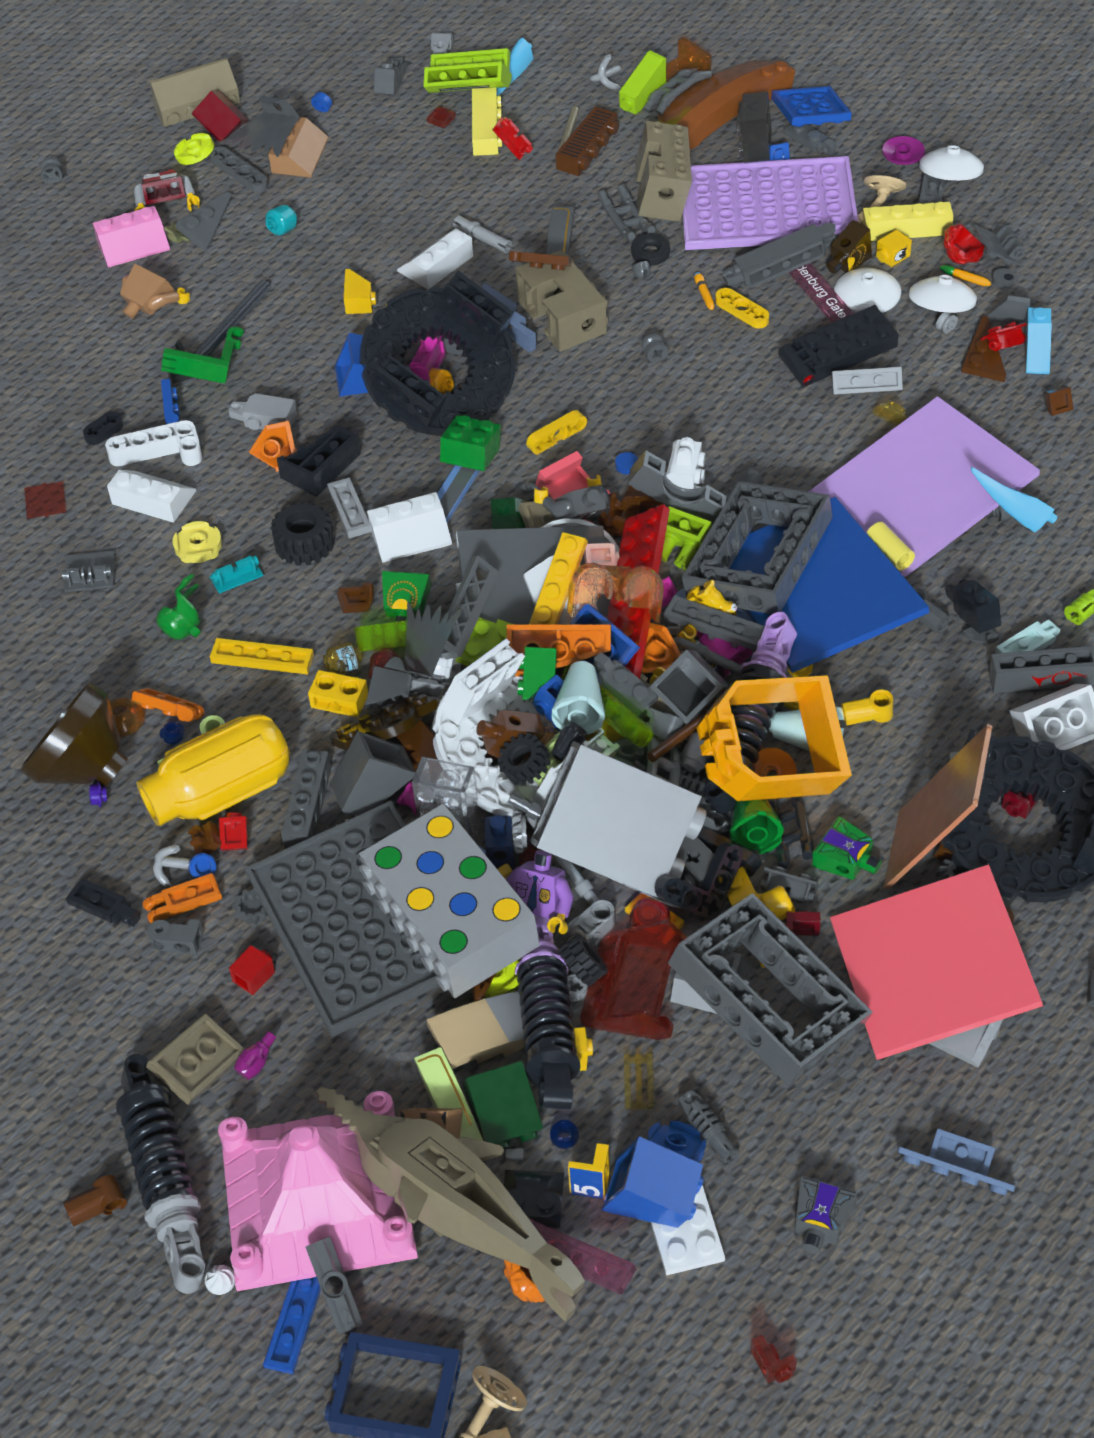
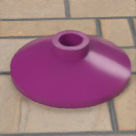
(903, 150)

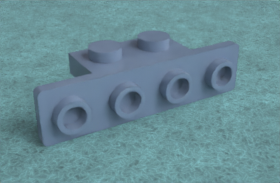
(960, 1156)

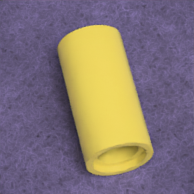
(891, 545)

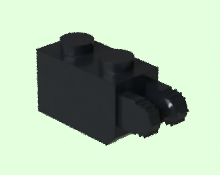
(975, 605)

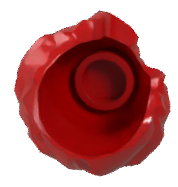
(962, 245)

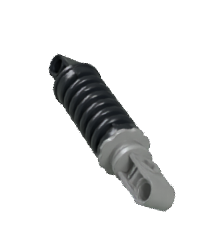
(161, 1171)

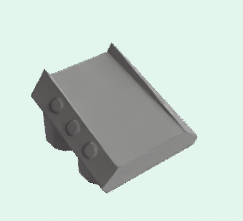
(970, 1045)

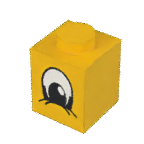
(893, 248)

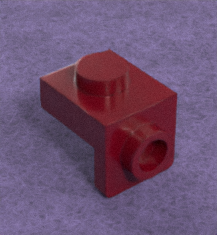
(803, 923)

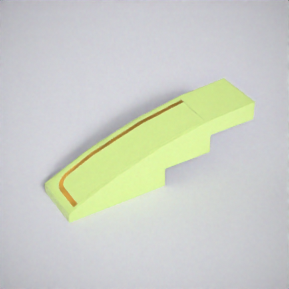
(445, 1090)

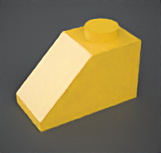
(358, 294)

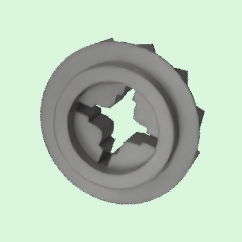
(519, 832)

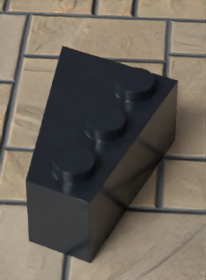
(321, 461)

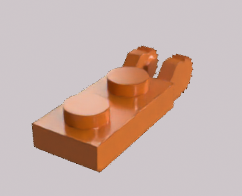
(169, 704)
(182, 898)

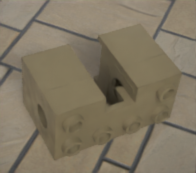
(663, 170)
(568, 299)

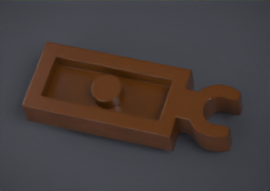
(537, 260)

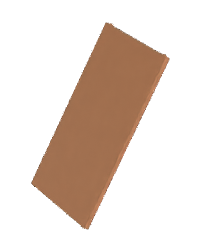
(938, 807)

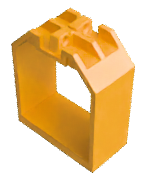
(820, 727)

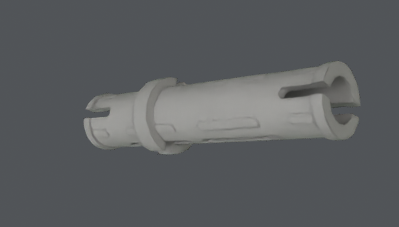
(475, 230)

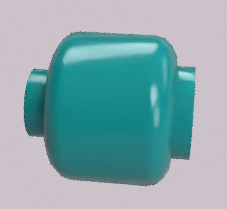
(281, 220)

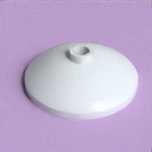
(951, 164)
(868, 287)
(943, 294)

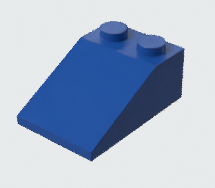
(622, 646)

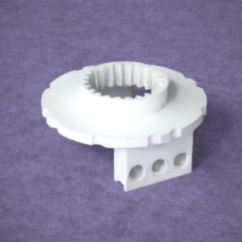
(477, 696)

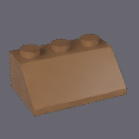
(300, 151)

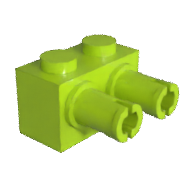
(686, 532)

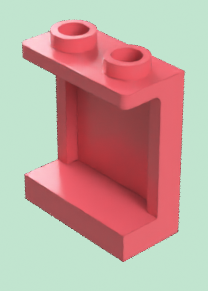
(563, 476)

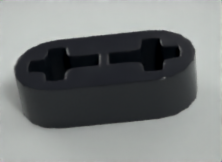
(103, 428)

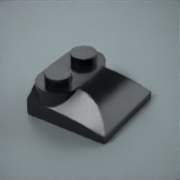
(537, 1194)

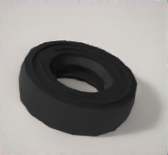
(650, 240)

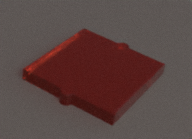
(45, 500)

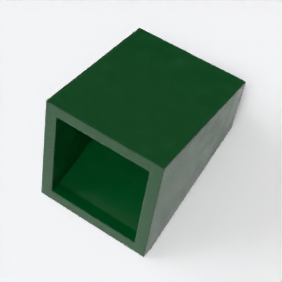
(503, 1105)

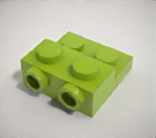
(483, 639)

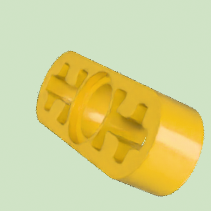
(726, 296)
(544, 437)

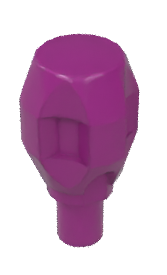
(254, 1057)

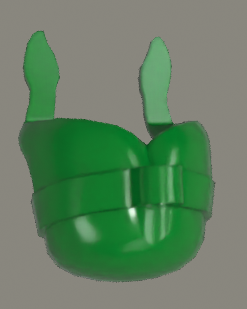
(183, 618)

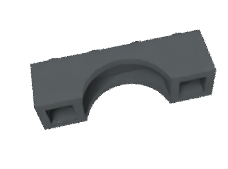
(650, 478)

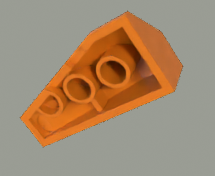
(571, 641)

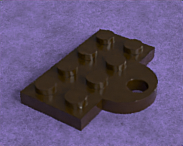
(388, 723)

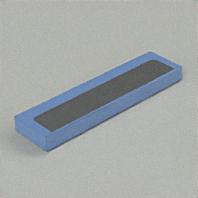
(455, 489)

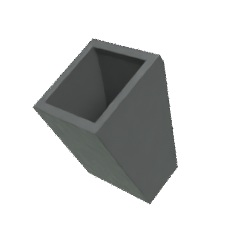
(689, 686)
(370, 773)

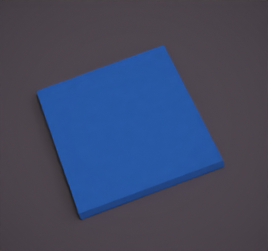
(842, 594)

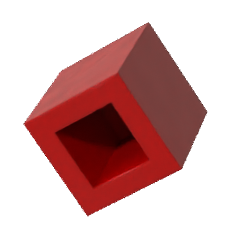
(252, 969)

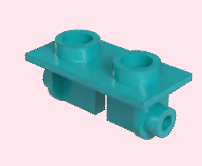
(231, 577)

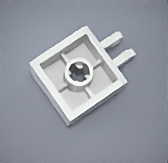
(686, 464)

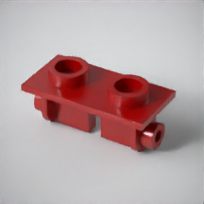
(507, 132)
(1009, 336)

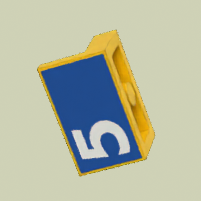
(593, 1178)

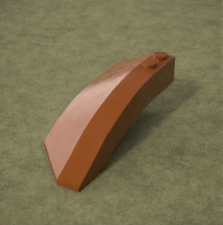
(717, 99)

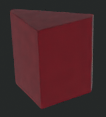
(219, 115)

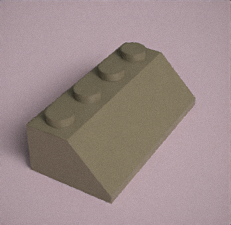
(182, 92)

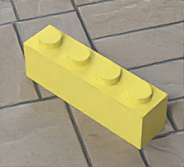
(485, 115)
(910, 220)

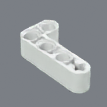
(156, 443)

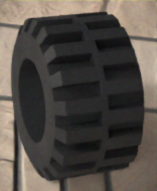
(299, 546)

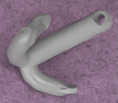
(604, 73)
(164, 858)

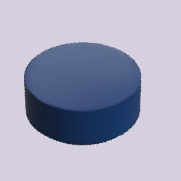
(321, 102)
(624, 462)
(201, 865)

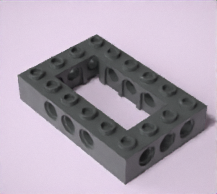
(749, 503)
(752, 924)

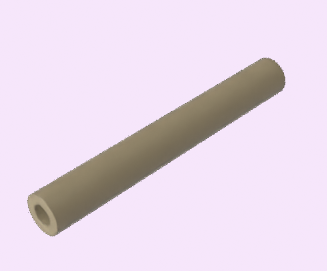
(570, 125)

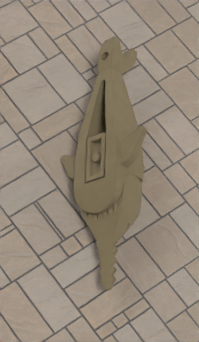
(455, 1193)

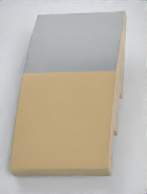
(479, 1029)

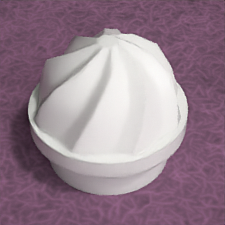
(220, 1279)

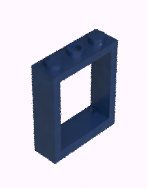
(374, 1428)

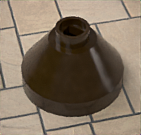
(79, 743)

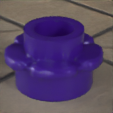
(97, 794)

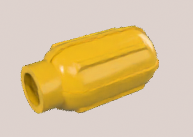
(216, 770)

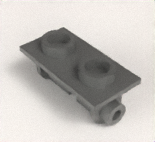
(800, 885)

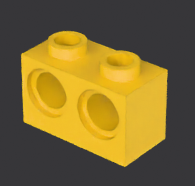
(338, 693)

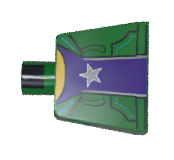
(845, 851)

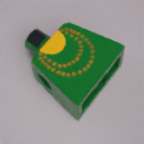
(404, 587)

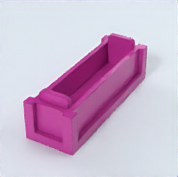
(428, 356)

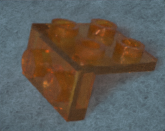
(689, 57)

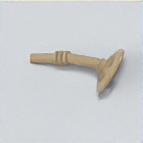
(884, 188)
(493, 1397)

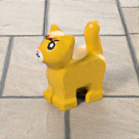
(712, 598)

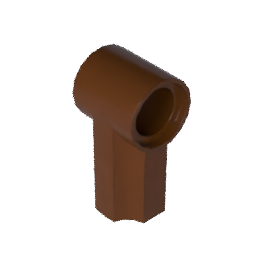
(101, 1198)

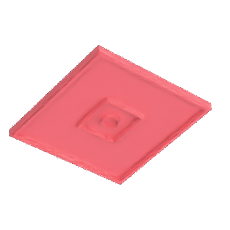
(935, 962)

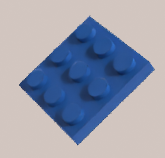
(811, 105)

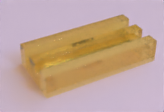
(637, 1060)

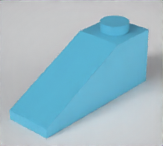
(1038, 340)

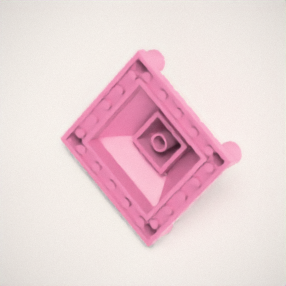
(301, 1186)

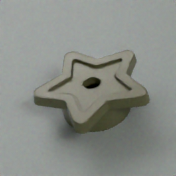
(174, 234)

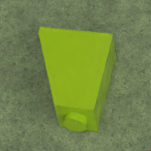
(646, 78)

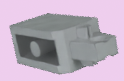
(263, 411)

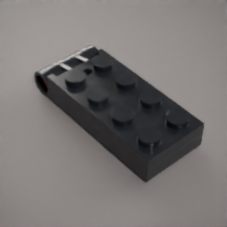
(839, 345)

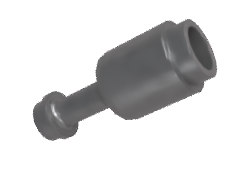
(691, 755)

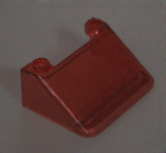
(634, 987)

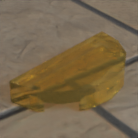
(890, 412)

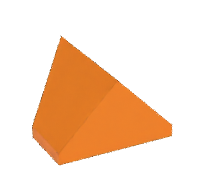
(274, 442)
(660, 649)

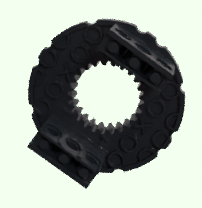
(457, 313)
(1060, 782)

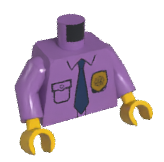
(543, 890)

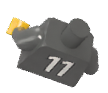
(576, 504)

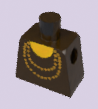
(850, 248)

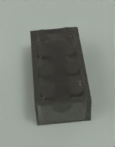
(754, 127)

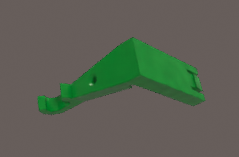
(203, 366)

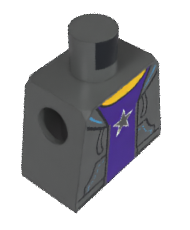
(822, 1213)

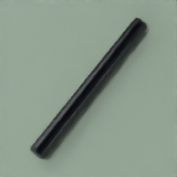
(233, 318)

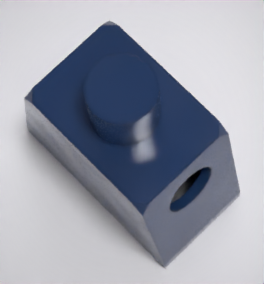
(499, 838)

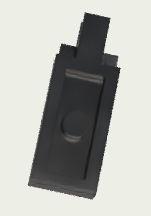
(102, 903)

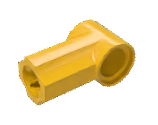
(876, 707)

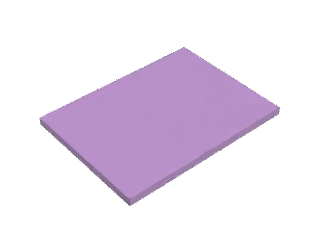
(766, 201)
(923, 481)

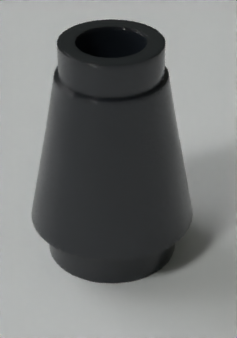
(568, 734)

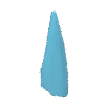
(520, 58)
(1022, 507)

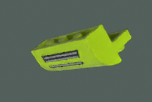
(468, 71)

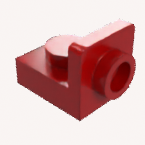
(233, 832)

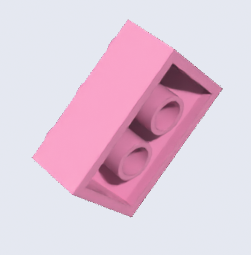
(131, 236)

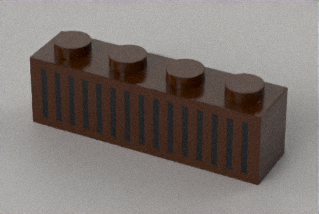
(587, 141)

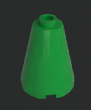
(756, 826)

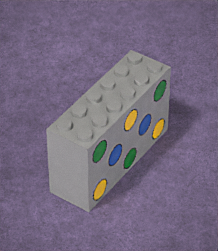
(448, 901)

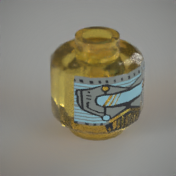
(342, 658)

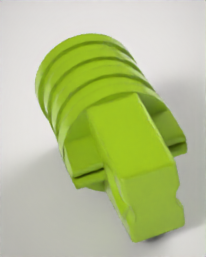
(1082, 607)

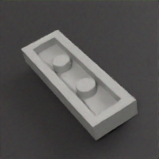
(867, 380)
(349, 508)

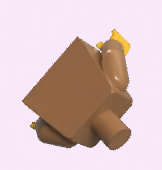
(148, 292)

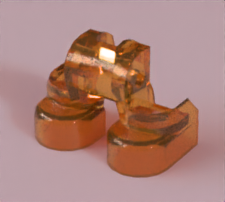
(636, 587)

